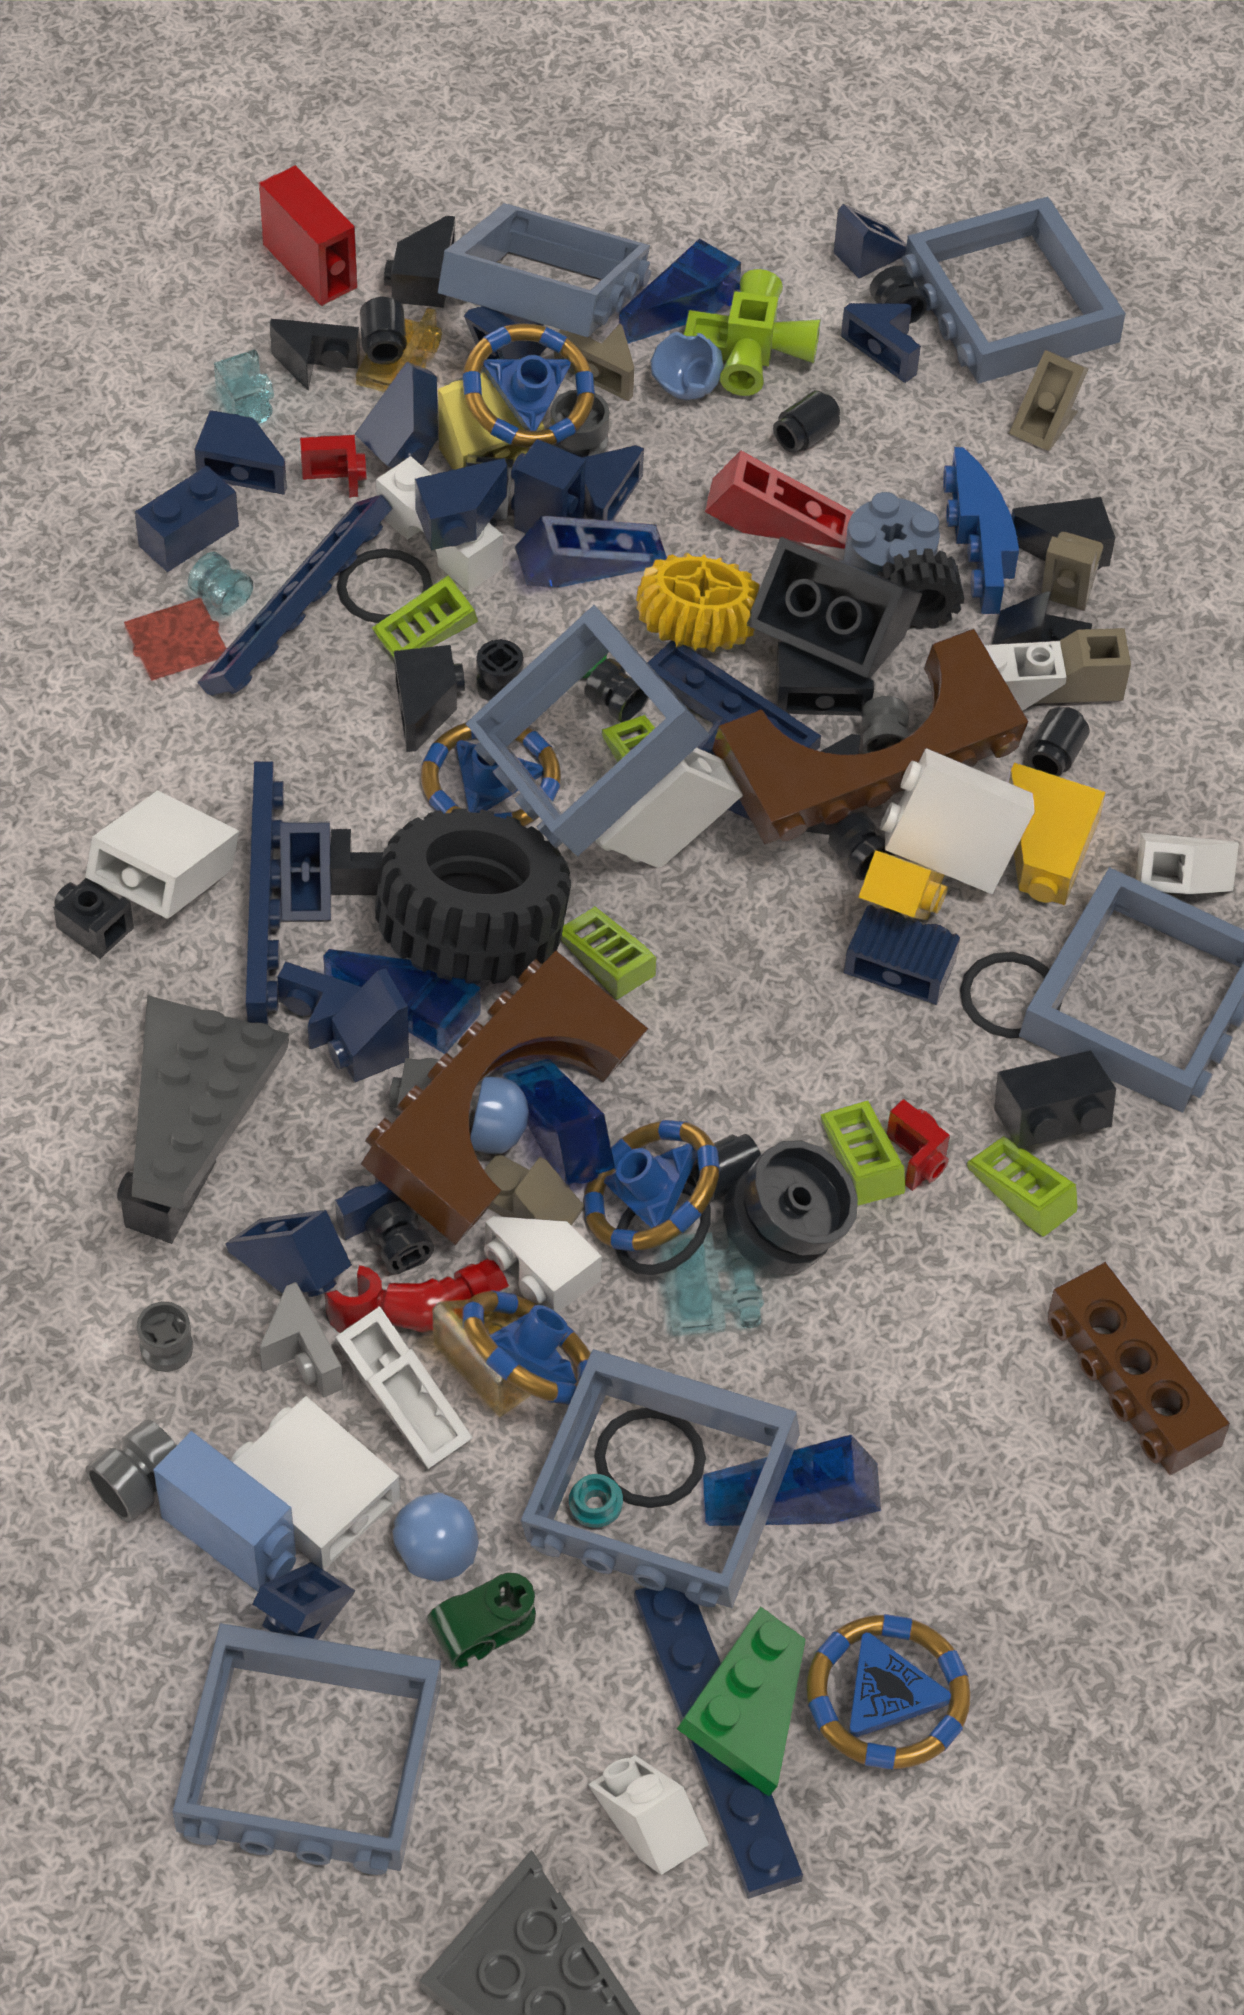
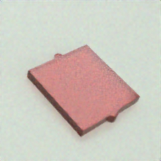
(175, 638)

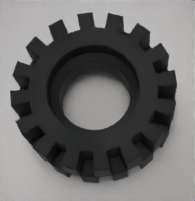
(935, 578)

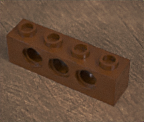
(1165, 1382)

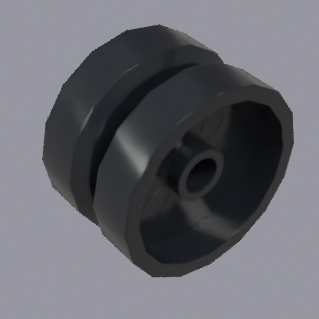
(790, 1207)

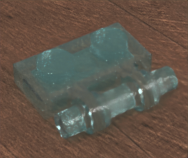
(695, 1293)

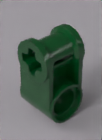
(476, 1621)

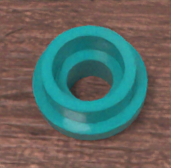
(595, 1486)

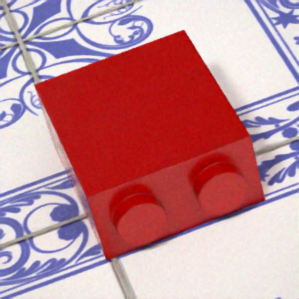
(308, 235)

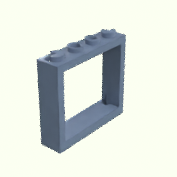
(474, 276)
(1096, 328)
(539, 688)
(1122, 1061)
(683, 1399)
(321, 1663)

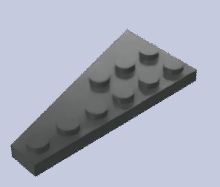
(194, 1092)
(525, 1958)

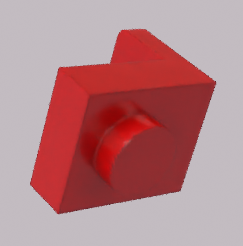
(333, 458)
(922, 1139)

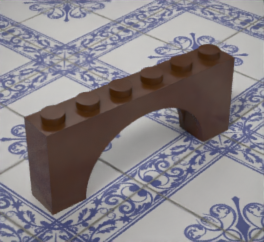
(799, 787)
(429, 1148)

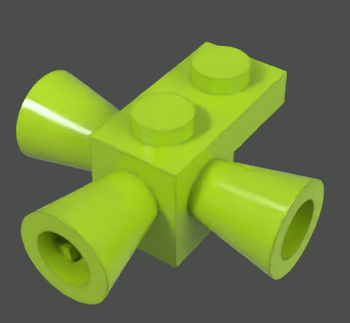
(752, 332)

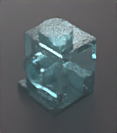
(243, 387)

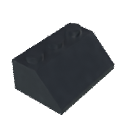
(832, 608)

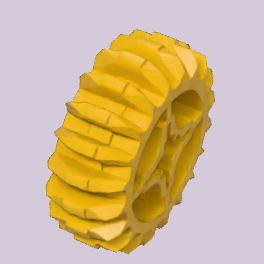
(697, 601)

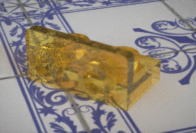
(421, 338)

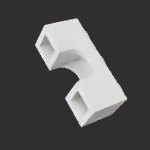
(466, 563)

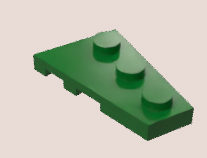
(750, 1702)

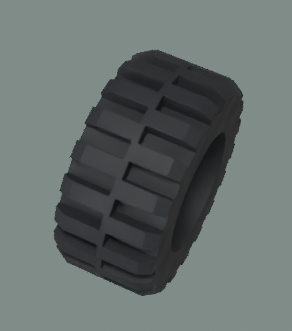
(472, 895)

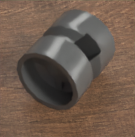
(592, 435)
(127, 1475)

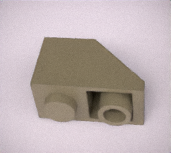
(1094, 665)

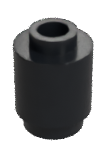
(383, 330)
(807, 421)
(1058, 741)
(735, 1157)

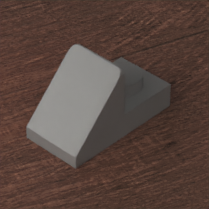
(298, 1336)

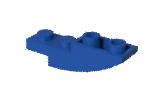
(983, 524)

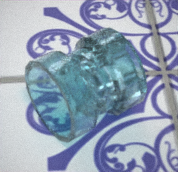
(216, 580)

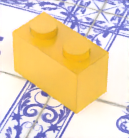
(903, 886)

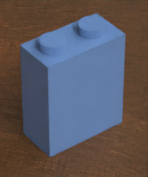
(226, 1512)

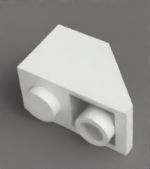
(1030, 669)
(1186, 864)
(545, 1257)
(650, 1813)

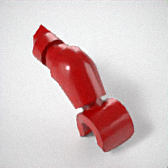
(410, 1303)

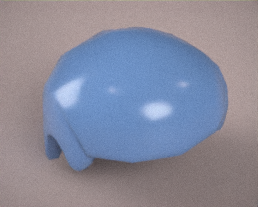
(687, 365)
(499, 1116)
(436, 1537)

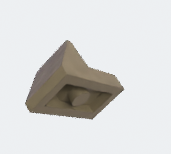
(608, 361)
(1049, 401)
(1071, 569)
(532, 1192)

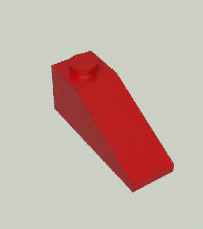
(773, 505)

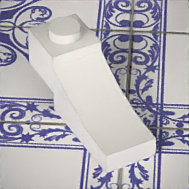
(403, 1387)

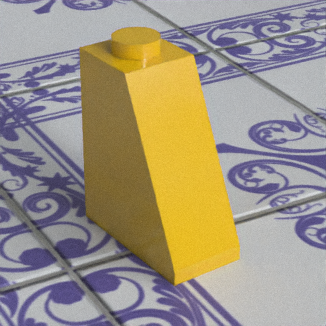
(1057, 833)

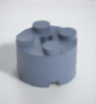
(887, 529)

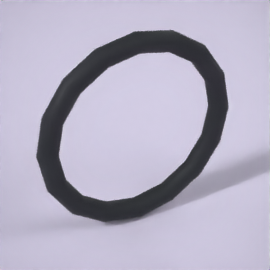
(375, 554)
(974, 971)
(677, 1260)
(643, 1413)

